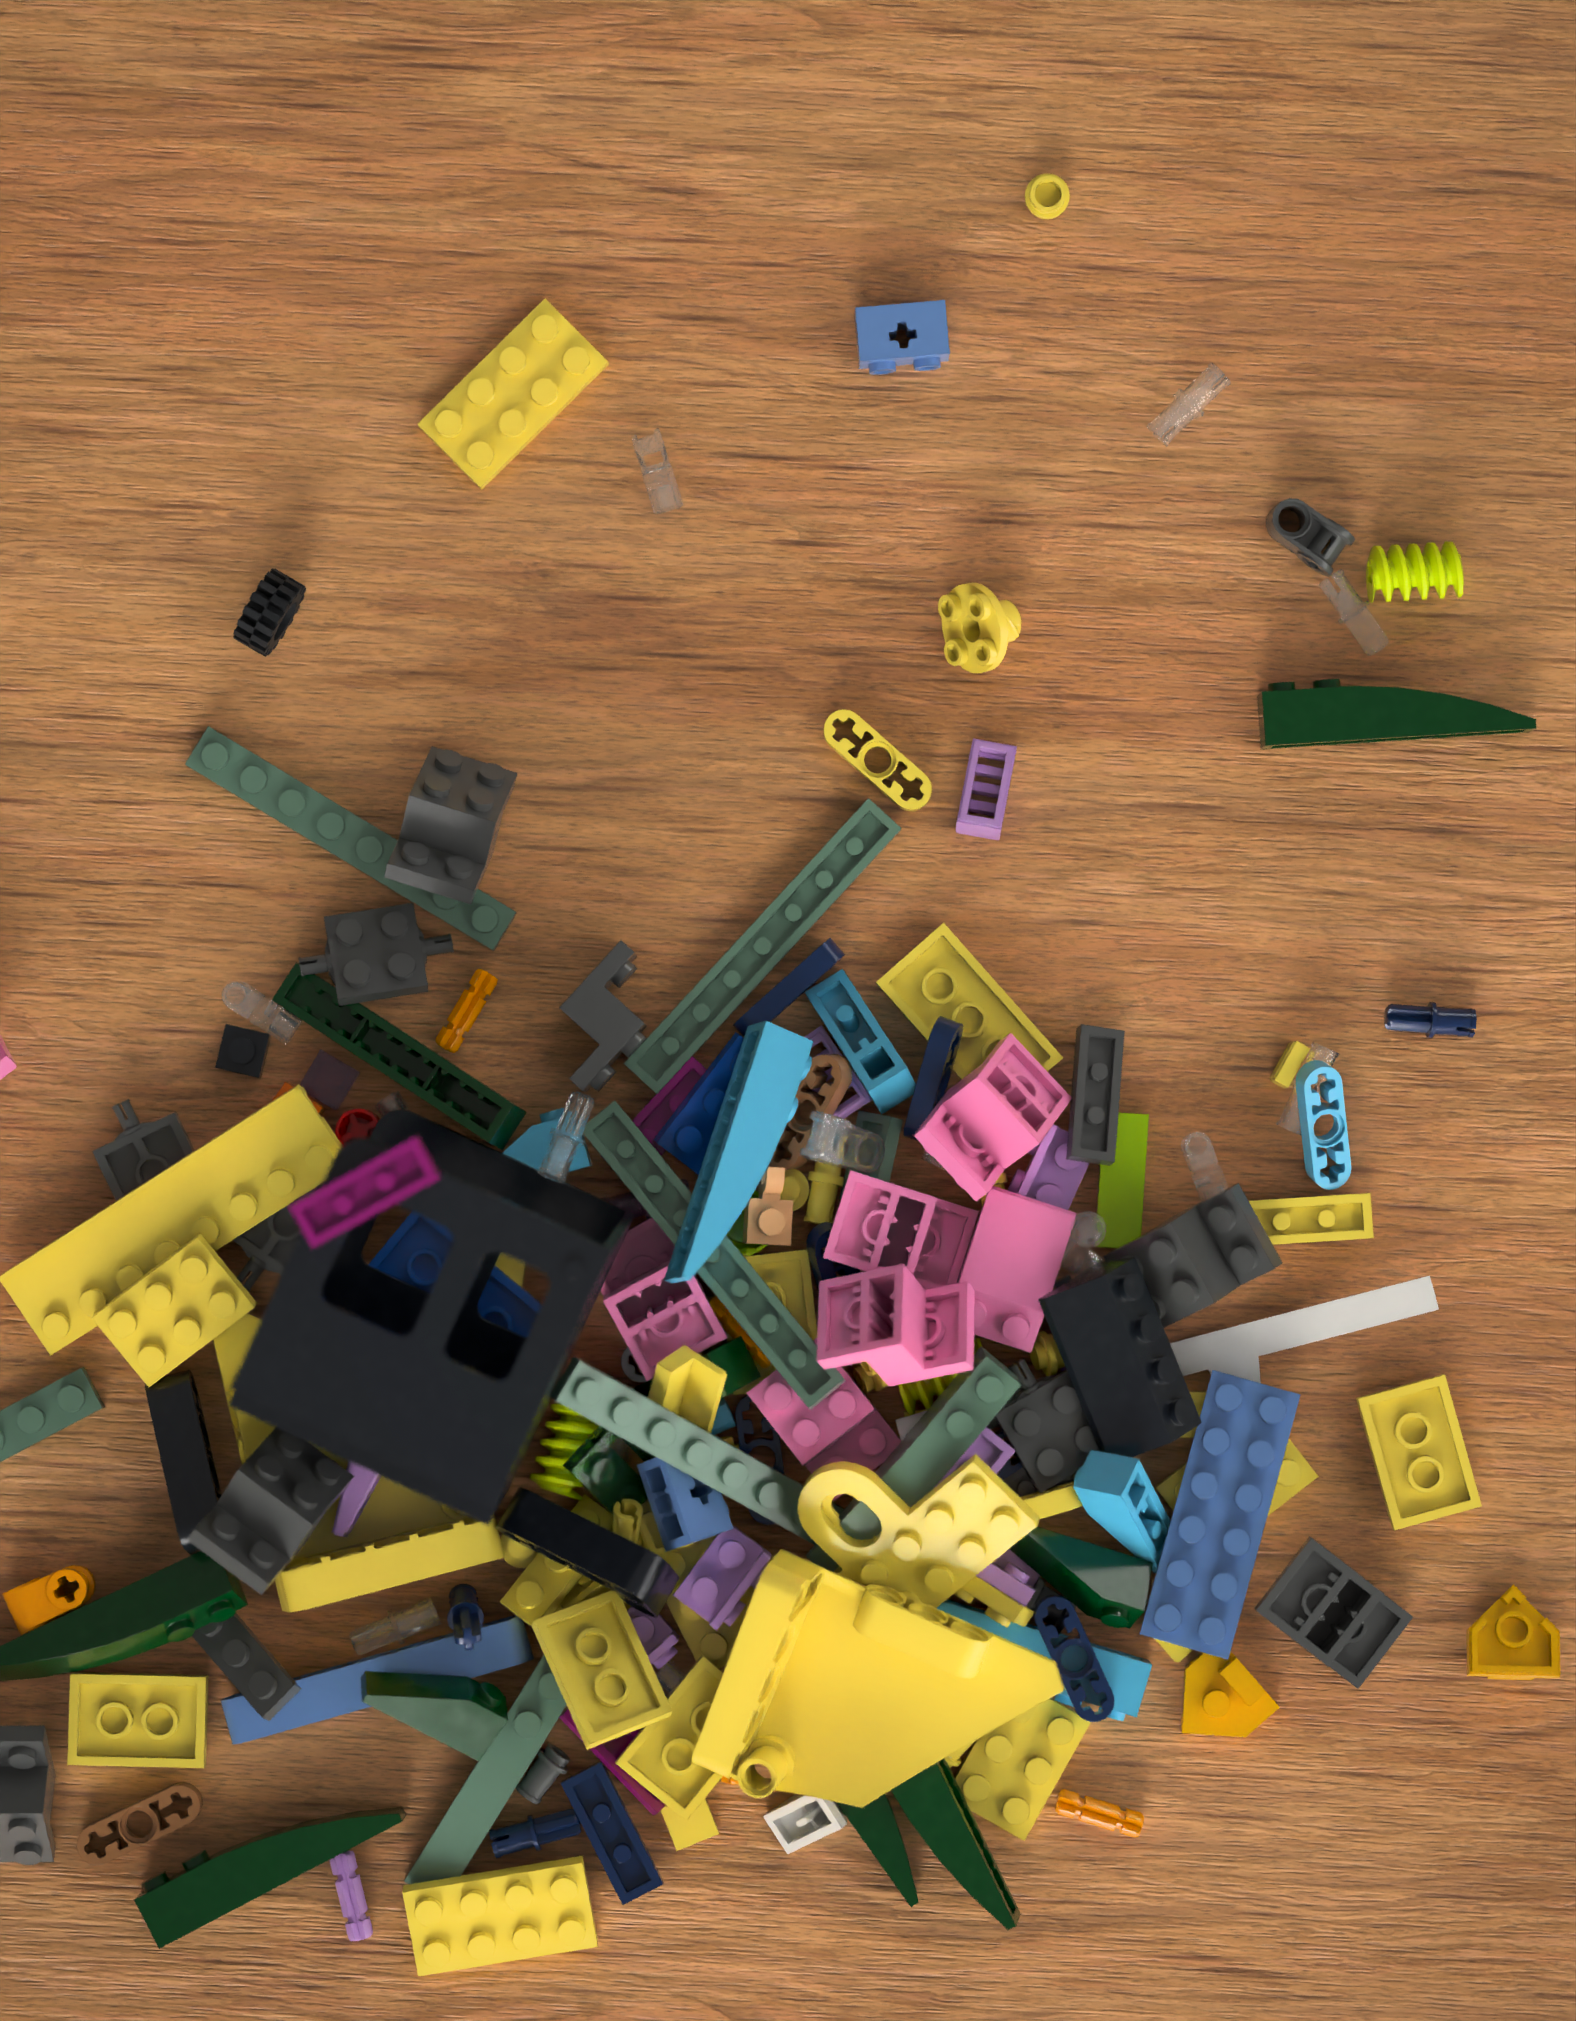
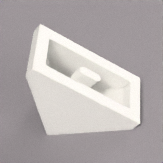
(804, 1821)

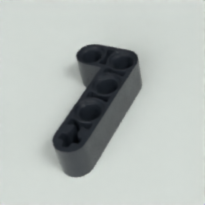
(184, 1451)
(590, 1550)

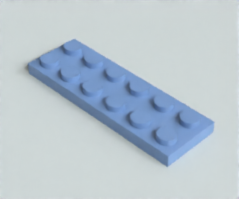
(1220, 1514)

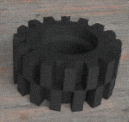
(269, 612)

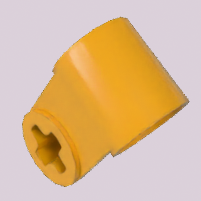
(44, 1598)

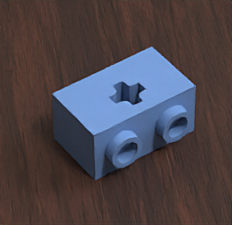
(920, 320)
(682, 1505)

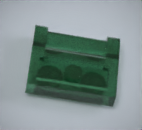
(605, 1472)

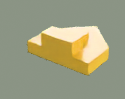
(1513, 1641)
(1222, 1698)

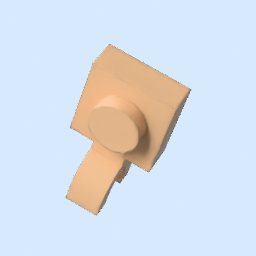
(767, 1217)

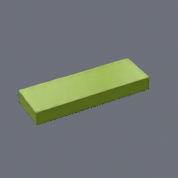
(1123, 1182)

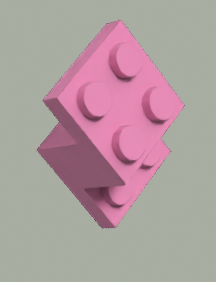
(993, 1117)
(895, 1225)
(648, 1310)
(896, 1325)
(835, 1430)

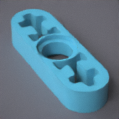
(1310, 1109)

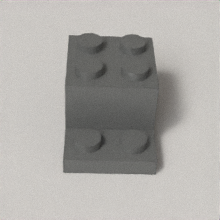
(451, 825)
(605, 1018)
(1201, 1254)
(270, 1509)
(1333, 1612)
(26, 1795)

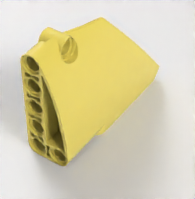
(395, 1537)
(857, 1687)

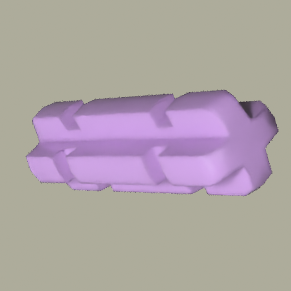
(351, 1896)

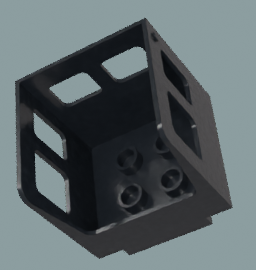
(419, 1376)

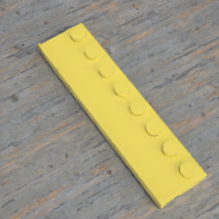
(209, 1192)

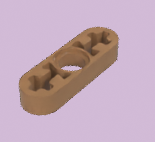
(824, 1101)
(104, 1827)

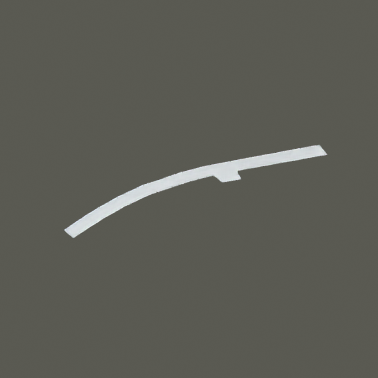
(1239, 1347)

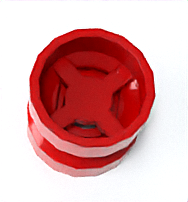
(355, 1125)

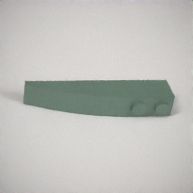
(933, 1443)
(492, 1779)

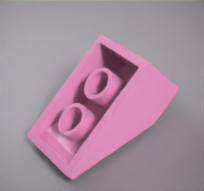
(1014, 1264)

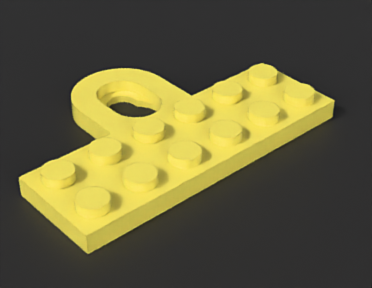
(924, 1547)

